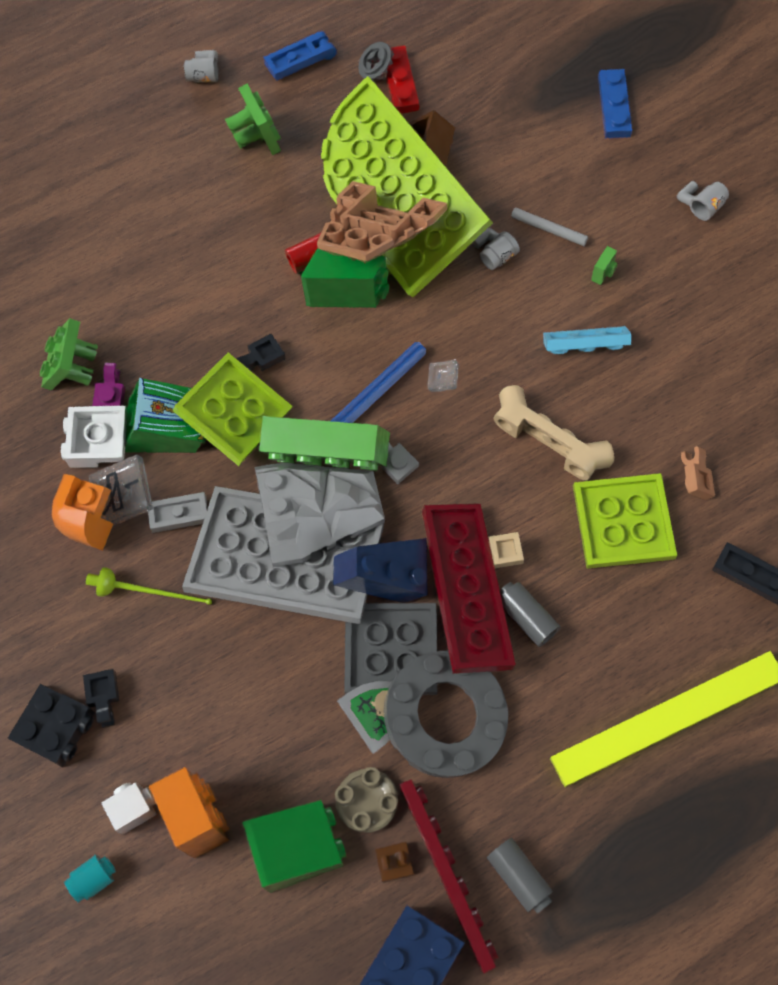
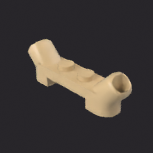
(580, 457)

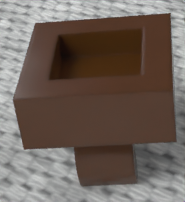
(394, 862)

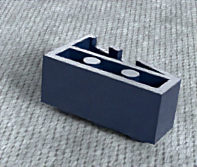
(384, 570)

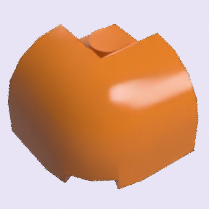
(79, 510)

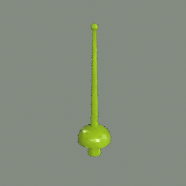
(106, 582)

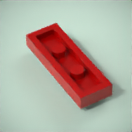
(401, 82)

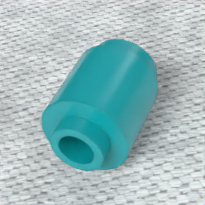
(90, 878)

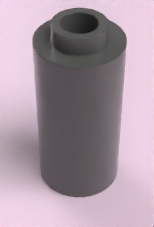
(528, 613)
(520, 876)

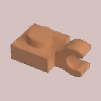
(698, 477)

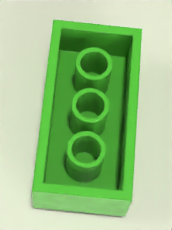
(326, 441)

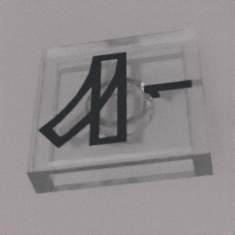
(128, 488)

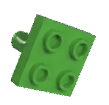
(256, 122)
(60, 356)

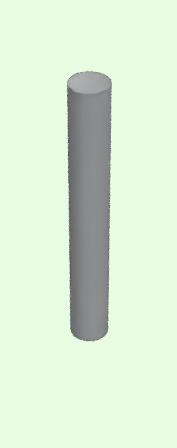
(549, 226)

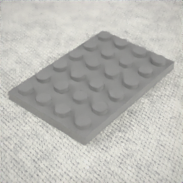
(236, 563)

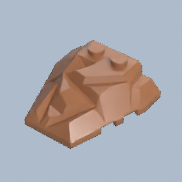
(368, 230)

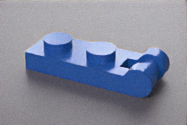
(300, 55)

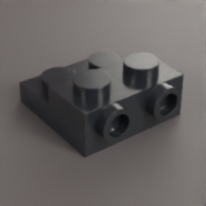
(52, 725)

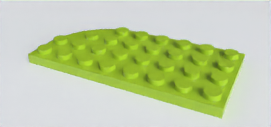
(381, 149)

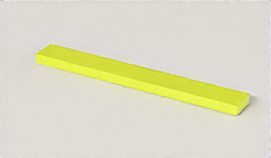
(666, 719)

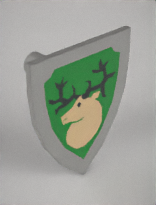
(366, 712)

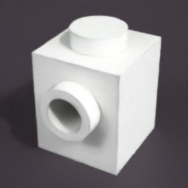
(129, 807)

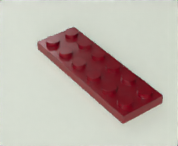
(467, 589)

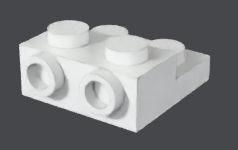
(94, 435)

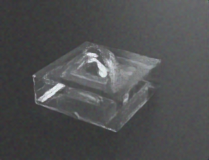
(443, 376)

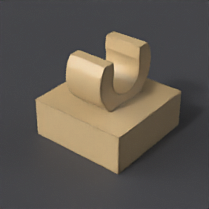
(506, 550)

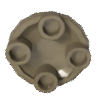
(366, 800)

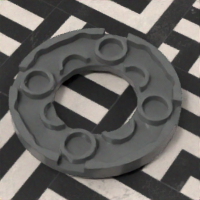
(422, 750)

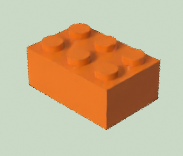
(189, 812)

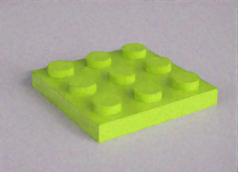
(230, 408)
(624, 521)

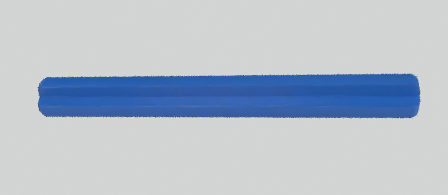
(381, 384)

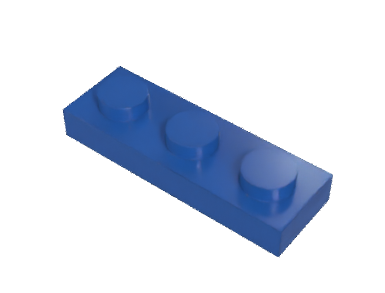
(614, 103)

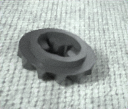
(372, 54)

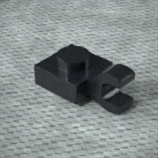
(263, 353)
(101, 691)

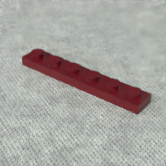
(455, 887)

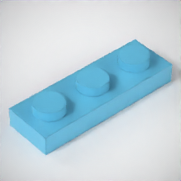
(587, 339)

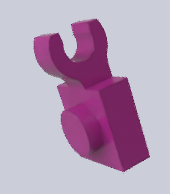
(109, 392)

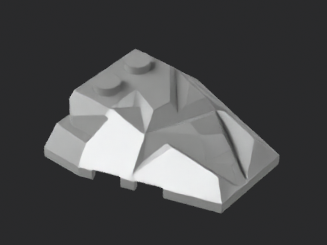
(315, 507)

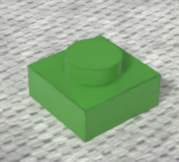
(605, 266)

